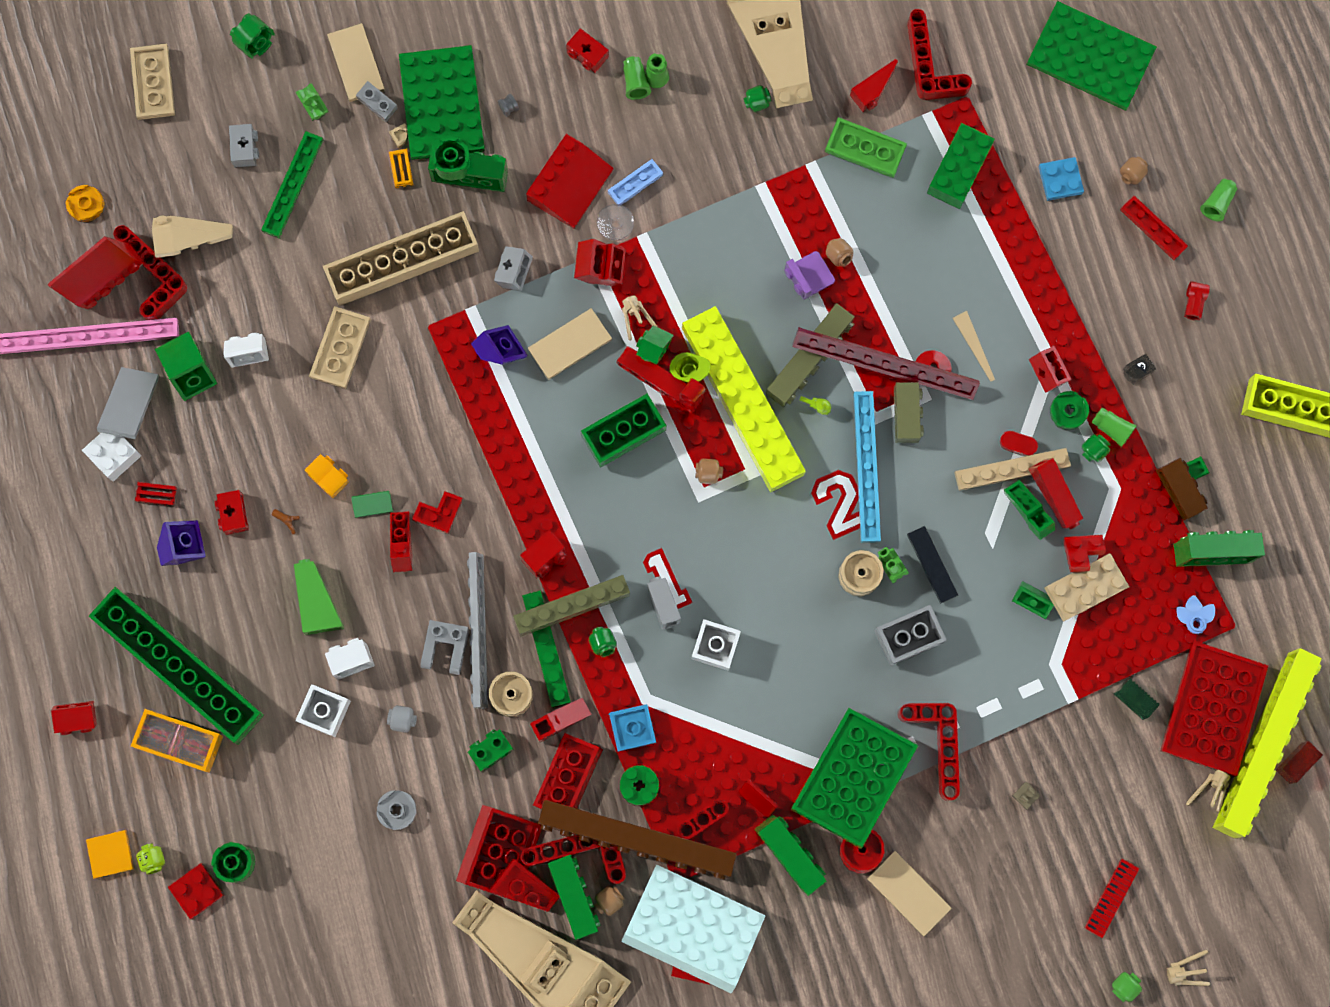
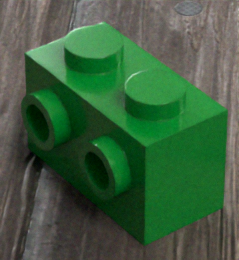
(653, 344)
(490, 750)

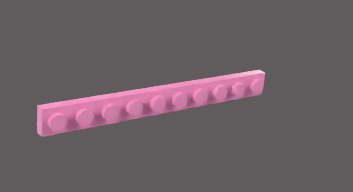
(89, 335)

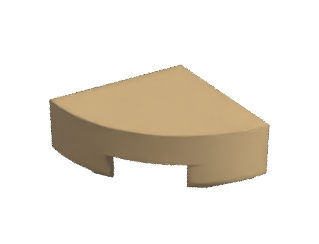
(399, 135)

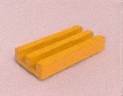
(402, 183)

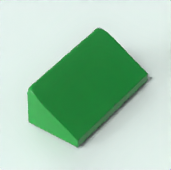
(372, 504)
(1033, 600)

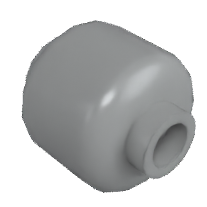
(401, 719)

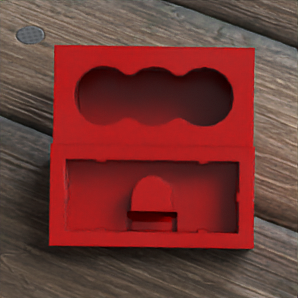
(599, 263)

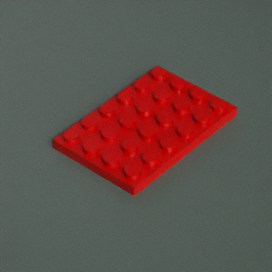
(1214, 708)

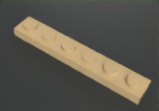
(1007, 469)

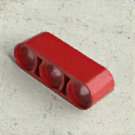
(712, 816)

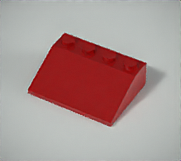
(569, 181)
(97, 272)
(493, 845)

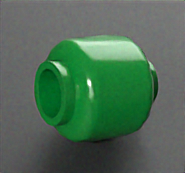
(757, 98)
(1095, 448)
(602, 641)

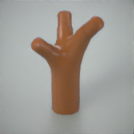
(285, 519)

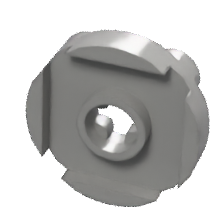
(395, 821)

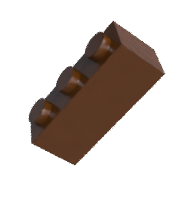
(1182, 488)

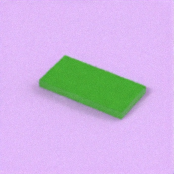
(865, 147)

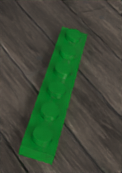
(292, 184)
(548, 656)

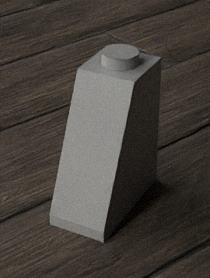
(663, 602)

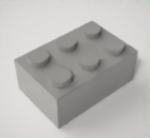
(910, 635)

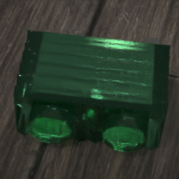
(1136, 699)

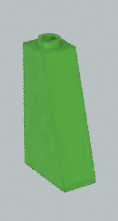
(315, 602)

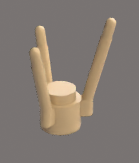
(633, 307)
(1219, 782)
(1177, 975)

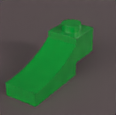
(1030, 509)

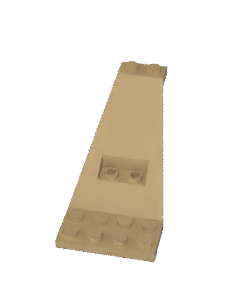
(777, 47)
(527, 953)

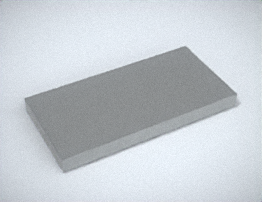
(128, 403)

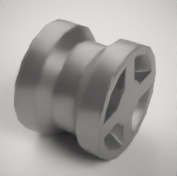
(508, 105)

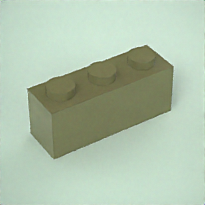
(908, 412)

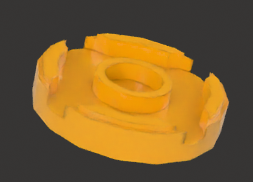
(85, 203)

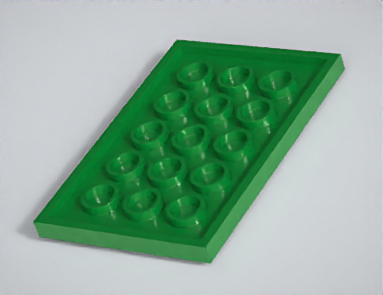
(1091, 55)
(440, 99)
(854, 778)

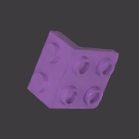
(809, 275)

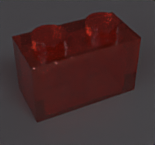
(1299, 762)

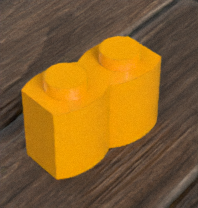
(326, 475)

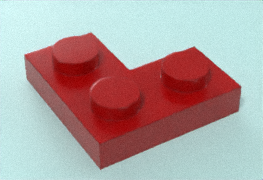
(441, 517)
(1079, 548)

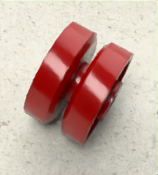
(863, 862)

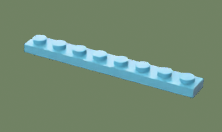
(867, 467)

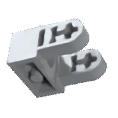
(449, 634)

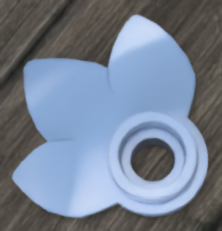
(1196, 612)

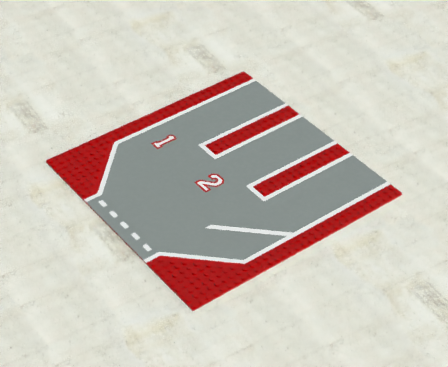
(776, 556)

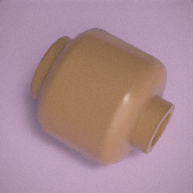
(1134, 170)
(839, 252)
(708, 471)
(609, 901)

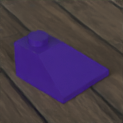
(499, 346)
(180, 543)

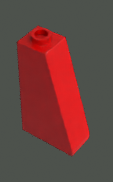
(1056, 493)

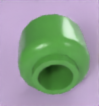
(1127, 987)

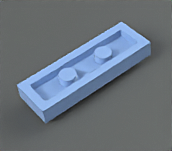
(635, 182)

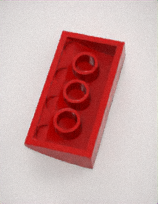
(569, 772)

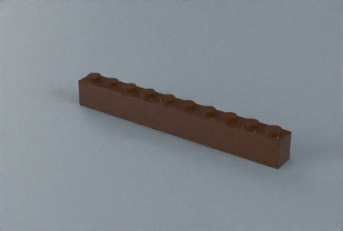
(636, 839)

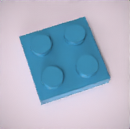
(1061, 178)
(632, 727)

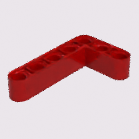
(926, 63)
(155, 269)
(685, 395)
(942, 741)
(578, 848)

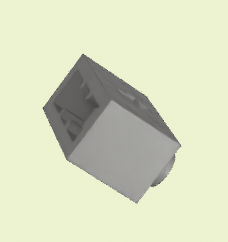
(376, 101)
(239, 136)
(513, 268)

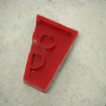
(524, 887)

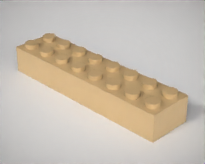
(401, 258)

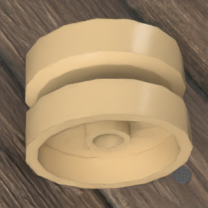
(855, 583)
(513, 705)

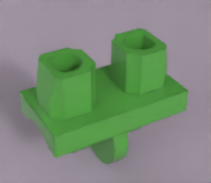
(312, 102)
(892, 564)

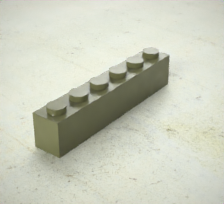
(806, 363)
(571, 605)

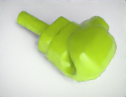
(821, 405)

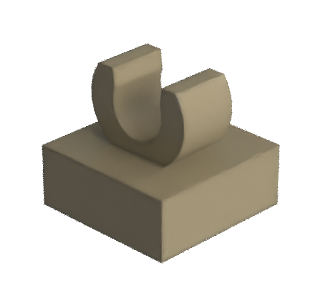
(1026, 795)

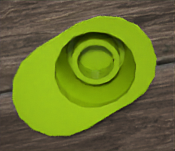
(689, 366)

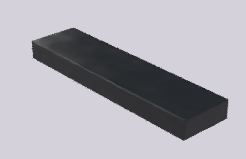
(932, 564)

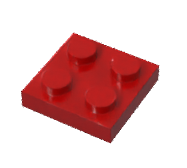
(196, 891)

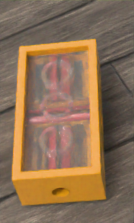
(177, 740)

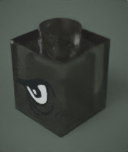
(1138, 369)

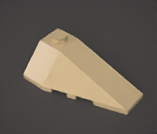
(179, 233)

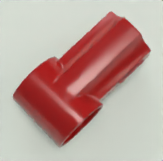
(1197, 295)

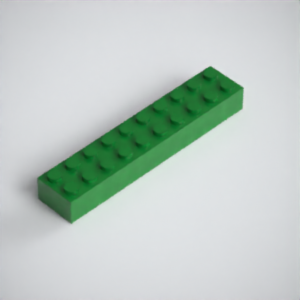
(176, 665)

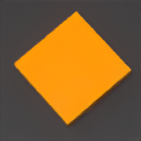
(109, 854)

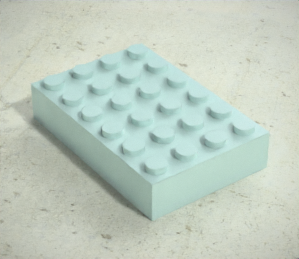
(693, 929)

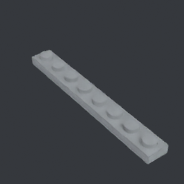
(478, 630)

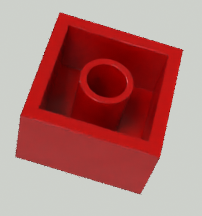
(543, 555)

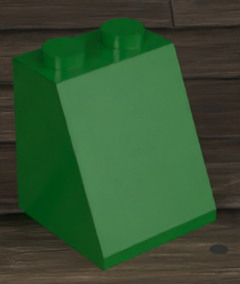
(186, 366)

